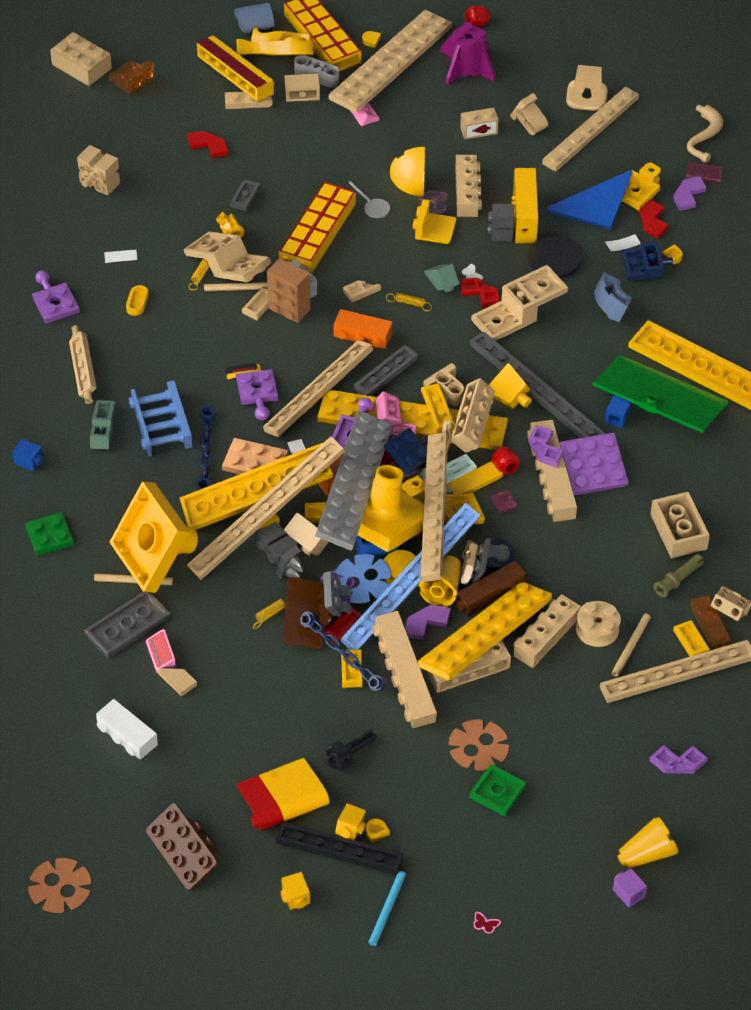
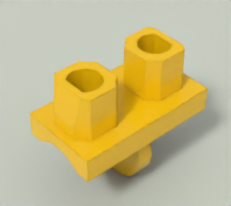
(230, 224)

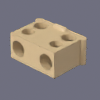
(731, 603)

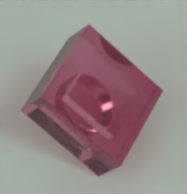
(503, 501)

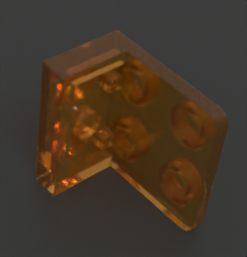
(132, 76)

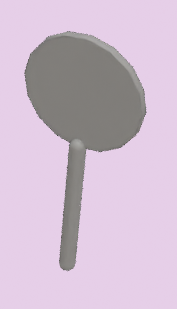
(374, 208)

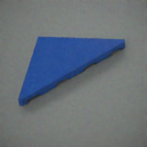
(597, 204)

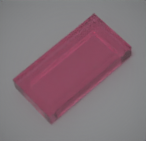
(706, 172)

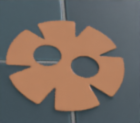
(483, 758)
(64, 870)

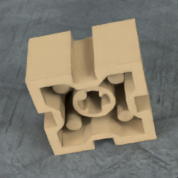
(98, 170)

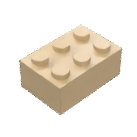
(81, 59)
(679, 524)

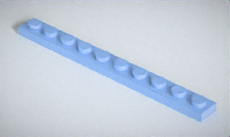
(406, 581)

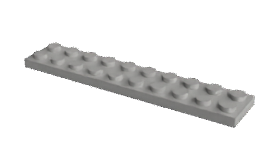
(354, 481)

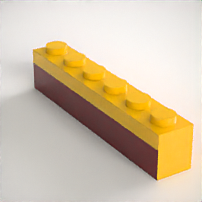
(235, 68)

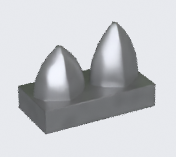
(290, 564)

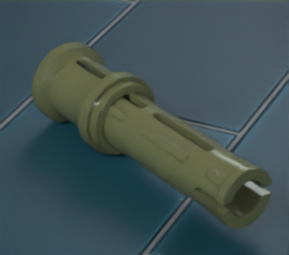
(673, 579)

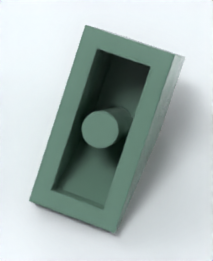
(443, 277)

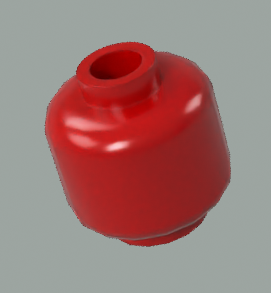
(477, 15)
(505, 460)

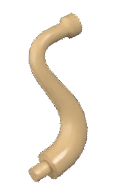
(716, 124)

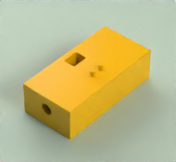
(525, 205)

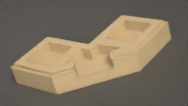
(469, 557)

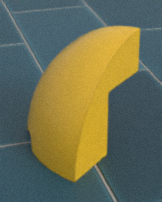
(408, 171)

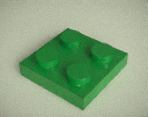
(49, 534)
(497, 790)

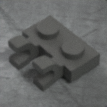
(332, 593)

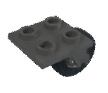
(492, 554)

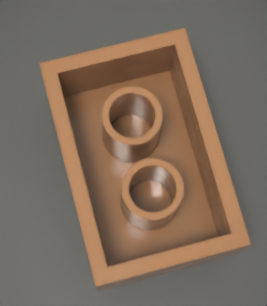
(288, 290)

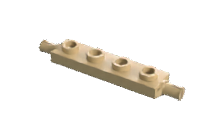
(82, 364)

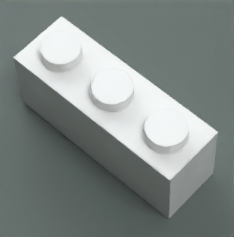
(126, 729)

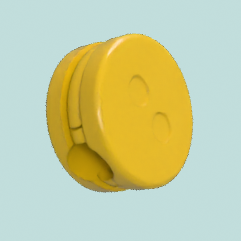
(397, 562)

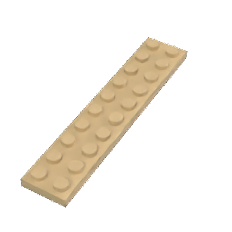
(390, 61)

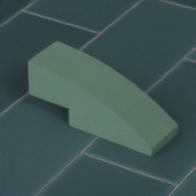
(102, 424)

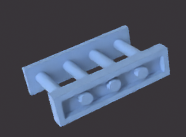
(175, 407)

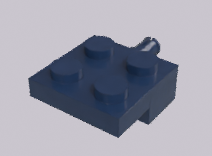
(644, 262)
(408, 450)

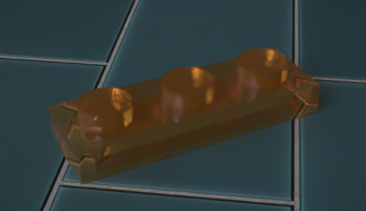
(710, 622)

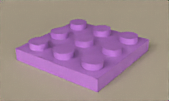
(594, 463)

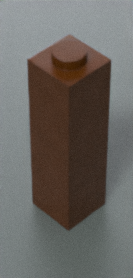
(489, 589)

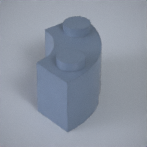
(611, 297)

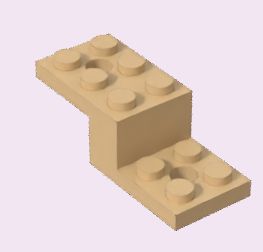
(227, 256)
(519, 303)

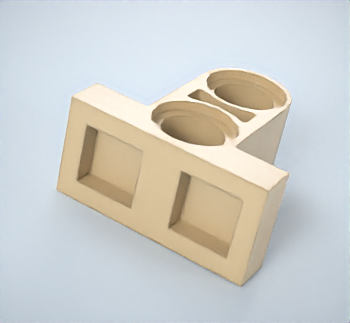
(530, 115)
(450, 386)

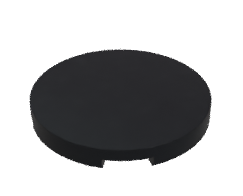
(556, 252)

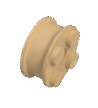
(598, 623)

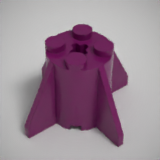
(468, 53)

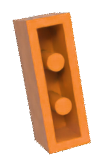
(361, 327)

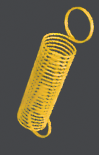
(200, 272)
(410, 299)
(271, 614)

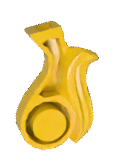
(276, 44)

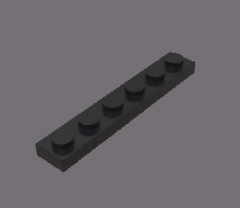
(339, 848)

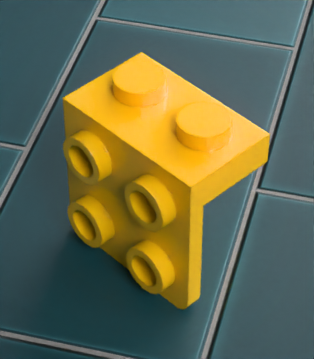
(433, 226)

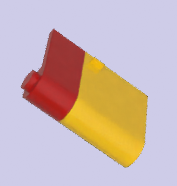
(283, 794)

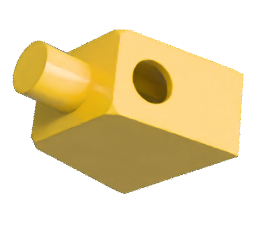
(510, 388)

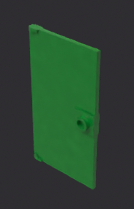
(660, 393)

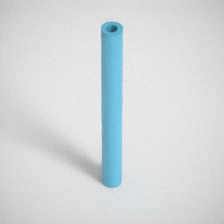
(387, 908)

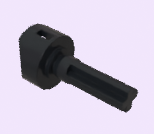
(343, 753)

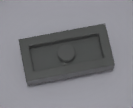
(245, 195)

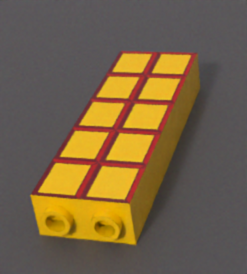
(329, 38)
(318, 225)

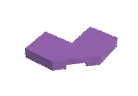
(688, 187)
(545, 453)
(431, 615)
(685, 764)

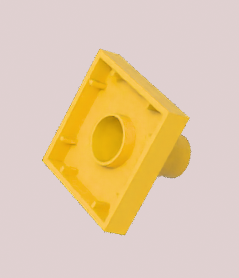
(390, 513)
(151, 537)

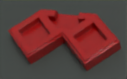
(216, 145)
(649, 214)
(475, 286)

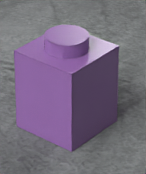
(629, 887)

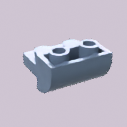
(254, 16)

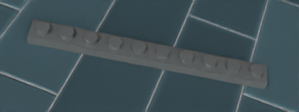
(538, 389)

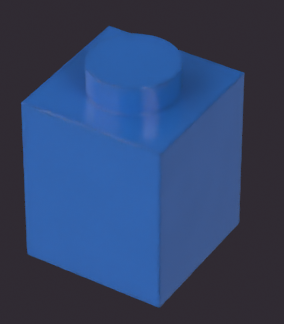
(617, 411)
(28, 455)

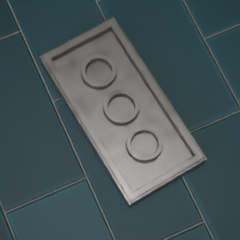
(127, 624)

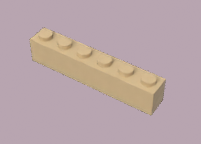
(555, 481)
(405, 670)

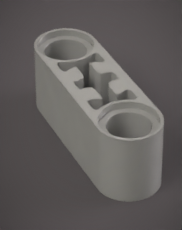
(327, 73)

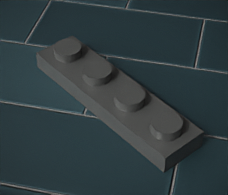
(386, 371)

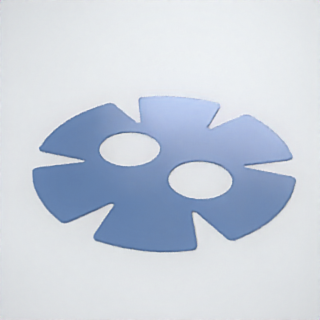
(362, 563)

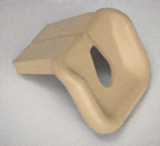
(590, 78)

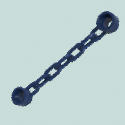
(207, 415)
(313, 621)

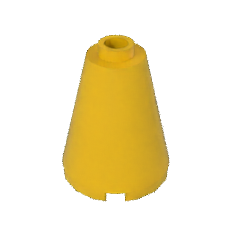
(444, 590)
(648, 845)

